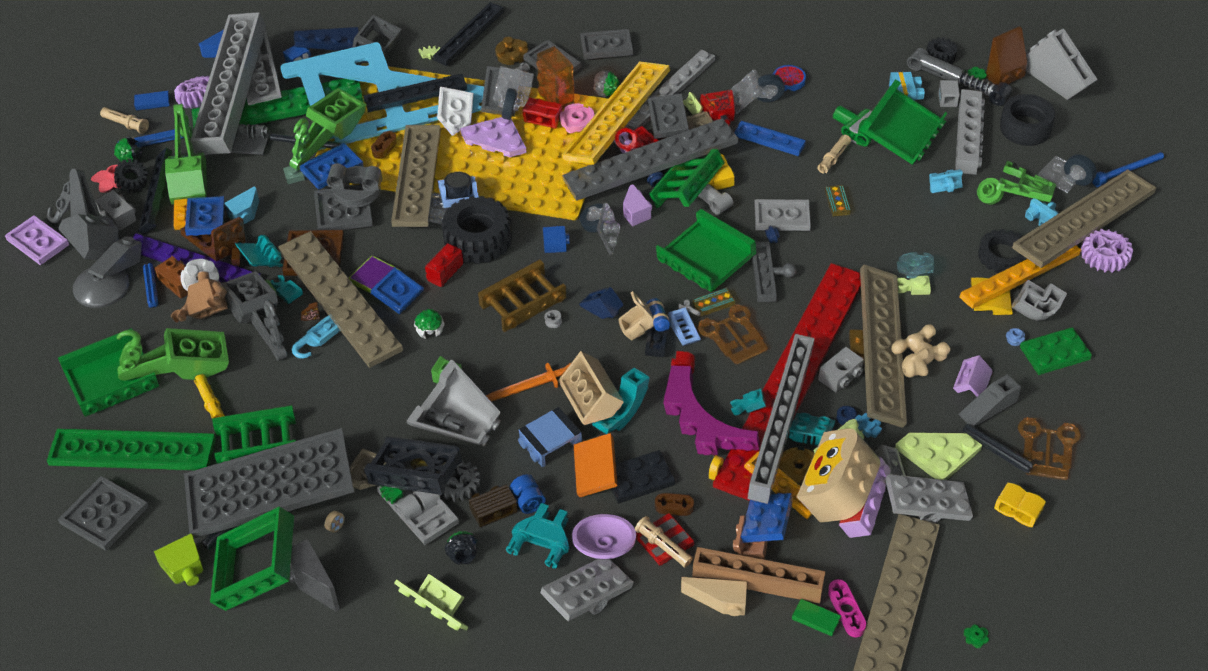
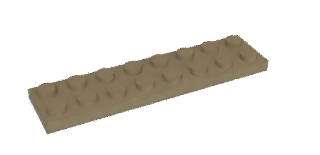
(416, 176)

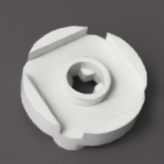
(193, 267)

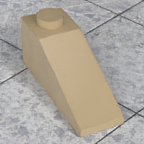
(721, 595)

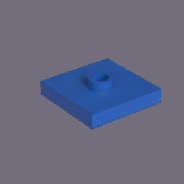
(397, 290)

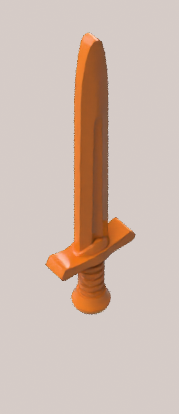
(529, 383)

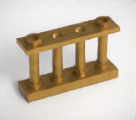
(512, 284)

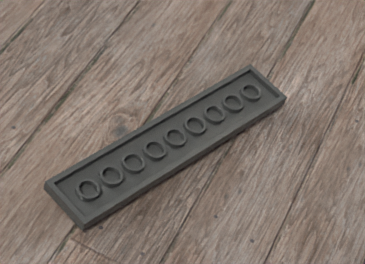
(649, 159)

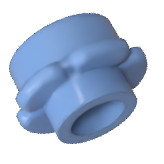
(1015, 336)

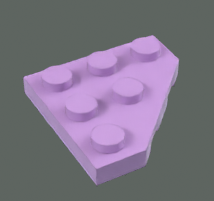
(494, 136)

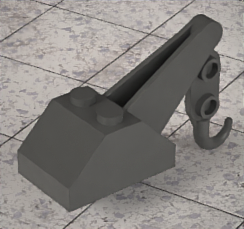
(85, 228)
(254, 298)

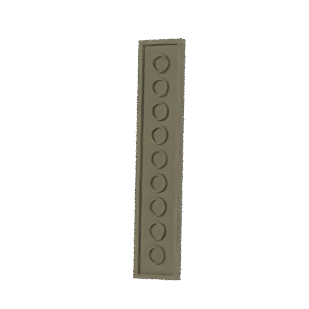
(1083, 218)
(340, 299)
(880, 330)
(897, 595)

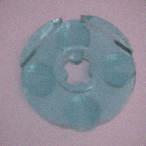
(915, 264)

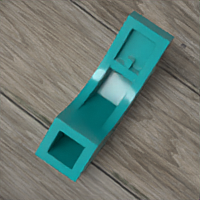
(632, 391)

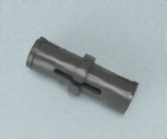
(445, 420)

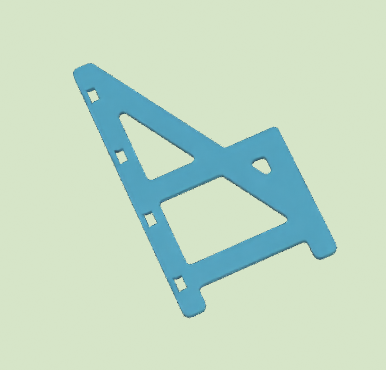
(343, 65)

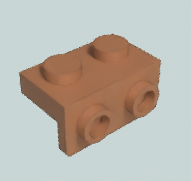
(748, 549)

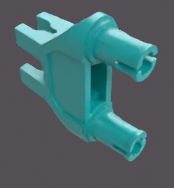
(542, 533)

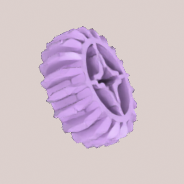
(191, 92)
(1106, 254)

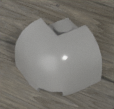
(1038, 302)

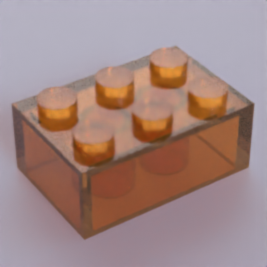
(555, 77)

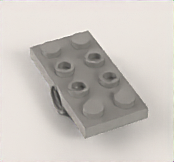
(928, 498)
(424, 514)
(587, 588)

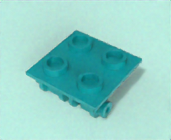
(262, 253)
(810, 425)

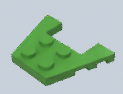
(1028, 186)

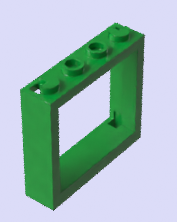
(223, 591)

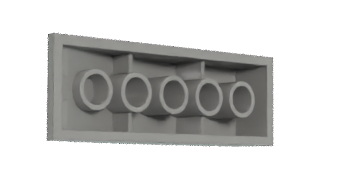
(264, 82)

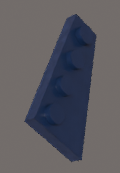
(327, 39)

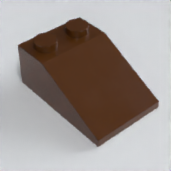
(1007, 57)

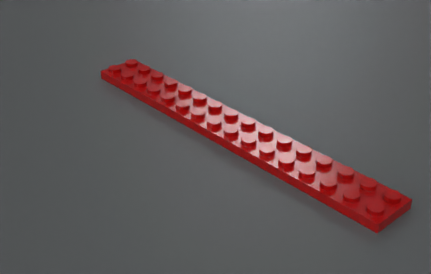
(820, 321)

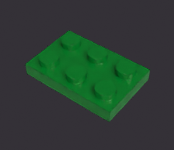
(1055, 351)

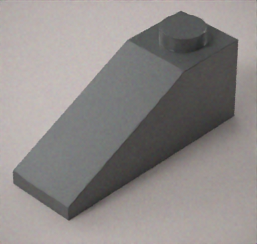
(118, 257)

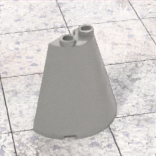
(464, 401)

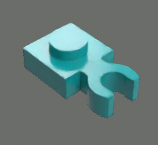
(286, 290)
(750, 402)

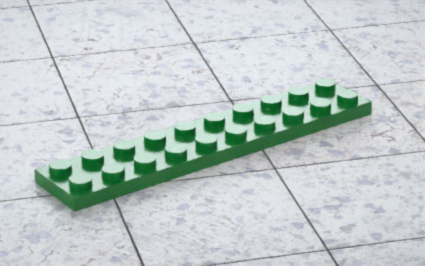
(293, 103)

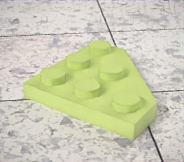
(939, 452)

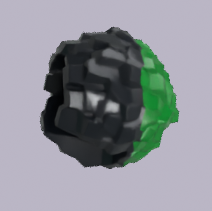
(127, 149)
(461, 547)

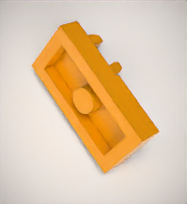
(180, 209)

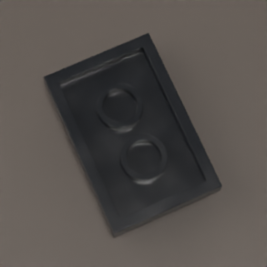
(642, 476)

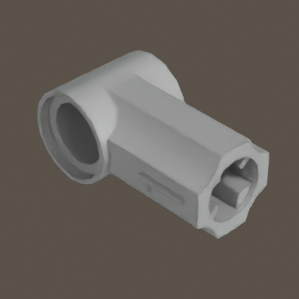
(717, 201)

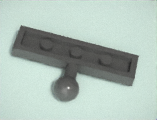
(765, 272)

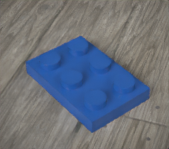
(318, 168)
(204, 215)
(768, 520)

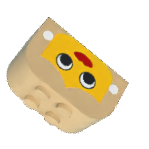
(839, 476)

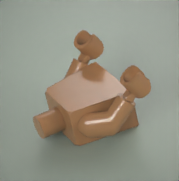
(203, 299)

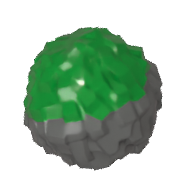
(605, 83)

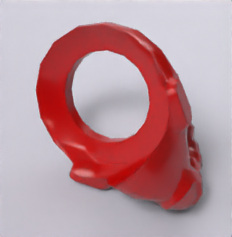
(636, 142)

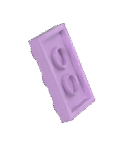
(37, 240)

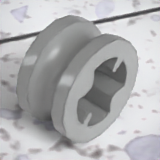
(553, 323)

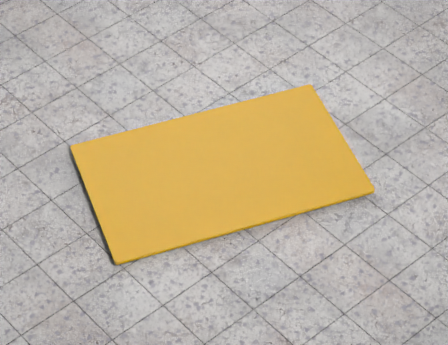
(520, 182)

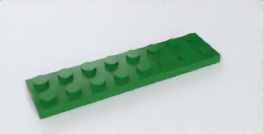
(131, 449)

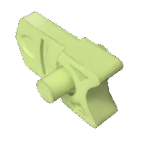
(693, 104)

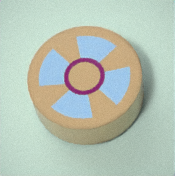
(334, 521)

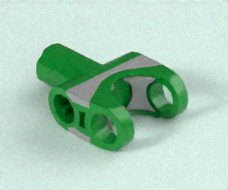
(853, 124)

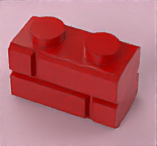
(542, 112)
(444, 265)

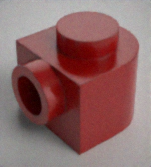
(684, 359)

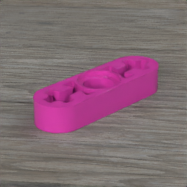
(846, 617)

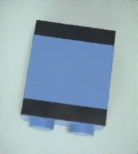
(548, 434)

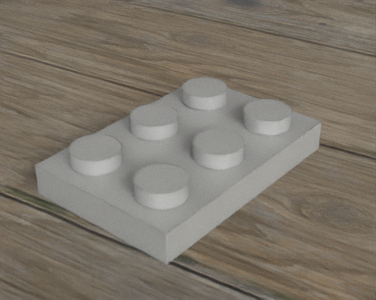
(782, 214)

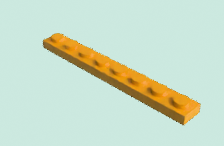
(1011, 278)

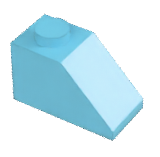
(243, 205)

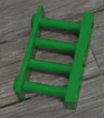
(691, 187)
(248, 422)

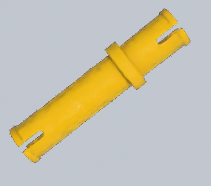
(211, 404)

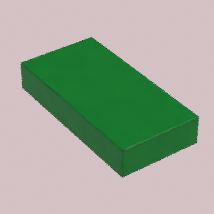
(816, 617)

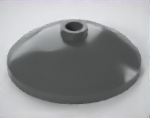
(99, 292)

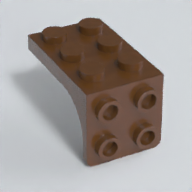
(221, 240)

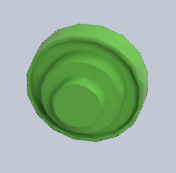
(988, 193)

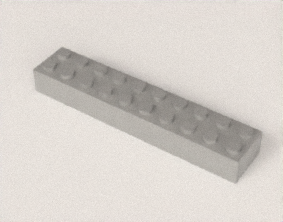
(228, 84)

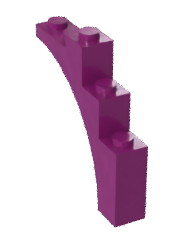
(694, 420)

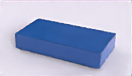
(151, 100)

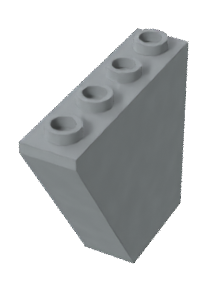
(1059, 64)

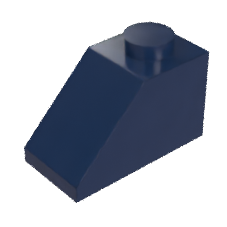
(602, 303)

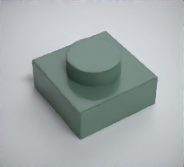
(293, 175)

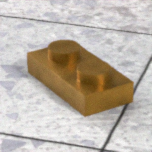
(857, 342)

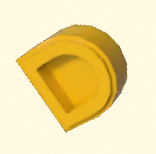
(715, 466)

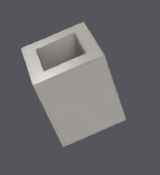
(948, 93)

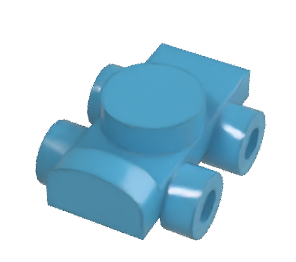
(868, 428)

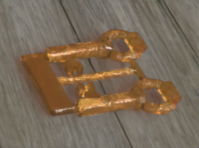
(726, 348)
(1065, 459)

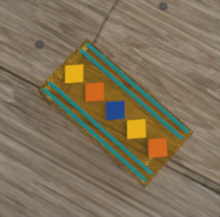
(837, 200)
(713, 302)

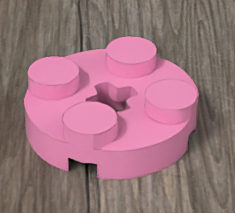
(574, 124)

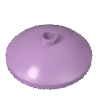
(604, 536)

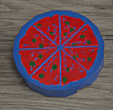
(792, 76)

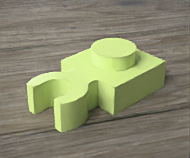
(917, 286)

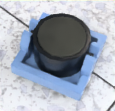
(456, 187)

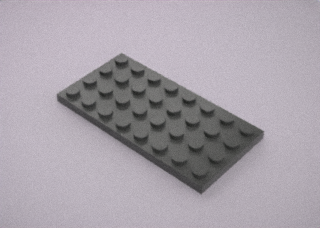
(262, 481)

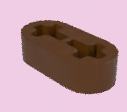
(383, 144)
(674, 504)

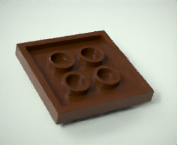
(330, 239)

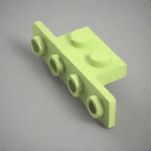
(438, 597)

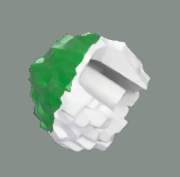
(429, 321)

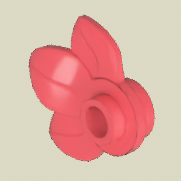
(106, 179)

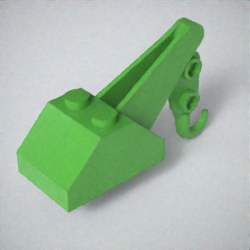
(332, 115)
(185, 173)
(184, 352)

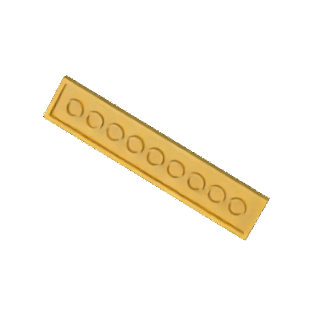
(615, 113)

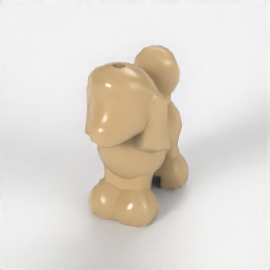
(923, 354)

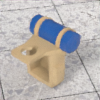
(643, 317)

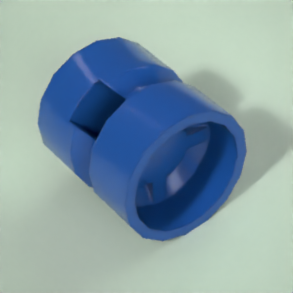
(527, 493)

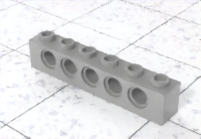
(968, 132)

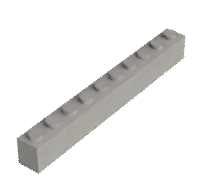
(780, 419)

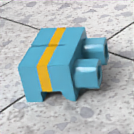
(909, 85)

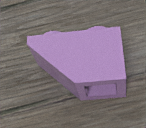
(636, 207)

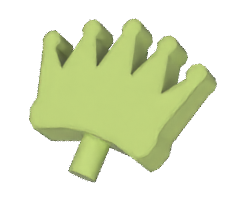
(428, 53)

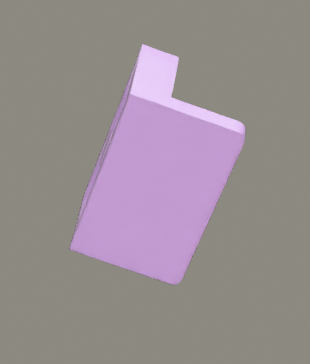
(973, 376)

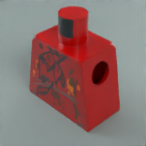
(719, 105)

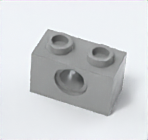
(117, 209)
(841, 370)

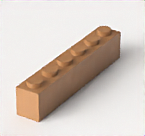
(760, 574)

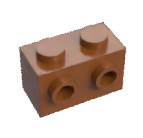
(170, 275)

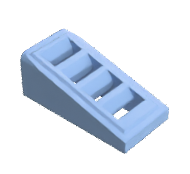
(683, 314)

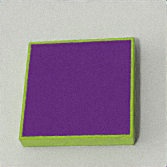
(370, 273)

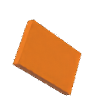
(595, 465)

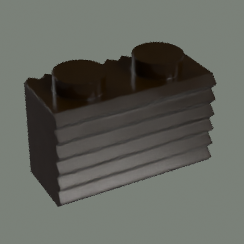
(493, 505)

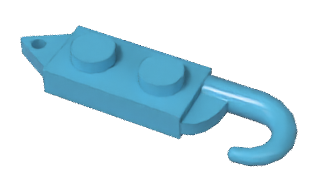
(316, 336)

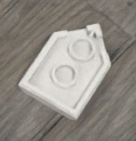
(454, 109)

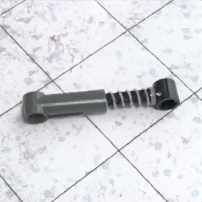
(923, 61)

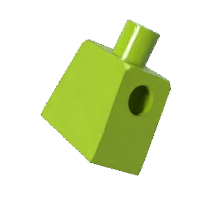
(181, 560)

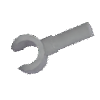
(689, 308)

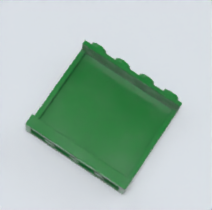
(902, 124)
(708, 251)
(95, 378)

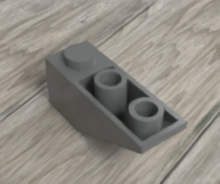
(991, 401)

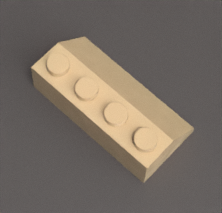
(590, 389)

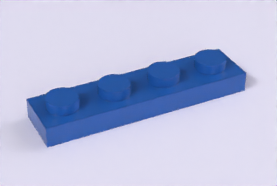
(770, 138)

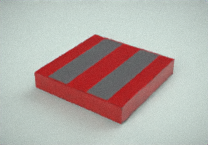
(673, 532)

